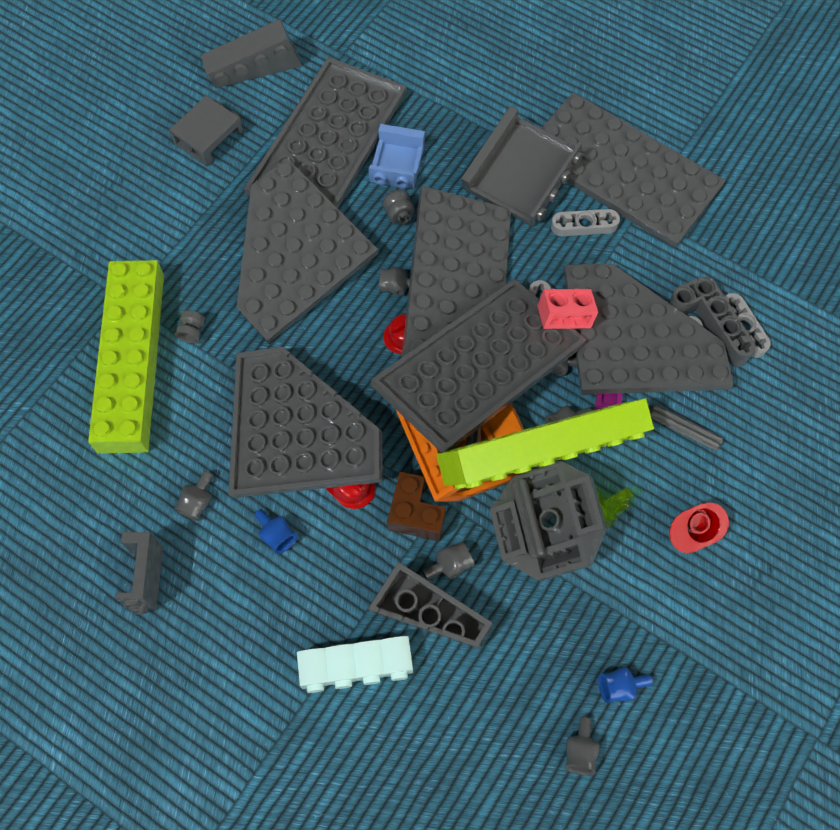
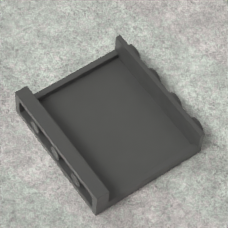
(521, 168)

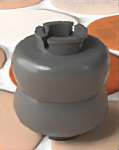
(398, 206)

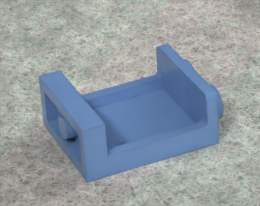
(397, 156)

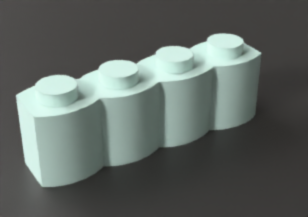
(354, 662)

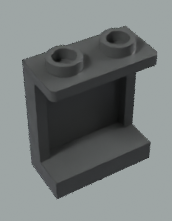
(204, 129)
(146, 574)

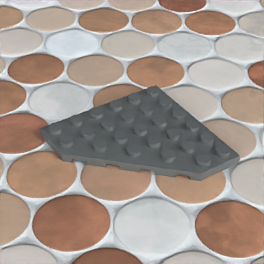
(294, 250)
(642, 340)
(295, 430)

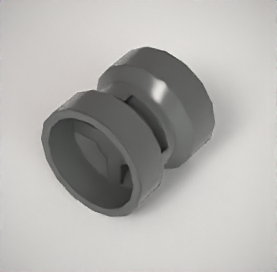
(190, 326)

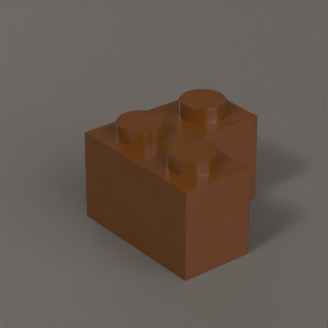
(410, 514)

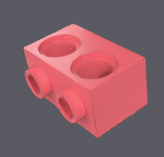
(567, 308)

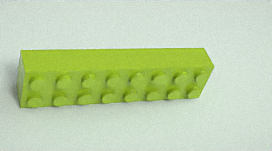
(127, 358)
(544, 444)

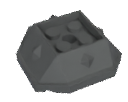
(578, 529)

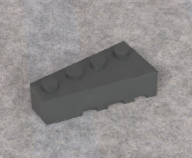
(252, 56)
(425, 606)

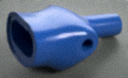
(275, 532)
(621, 685)

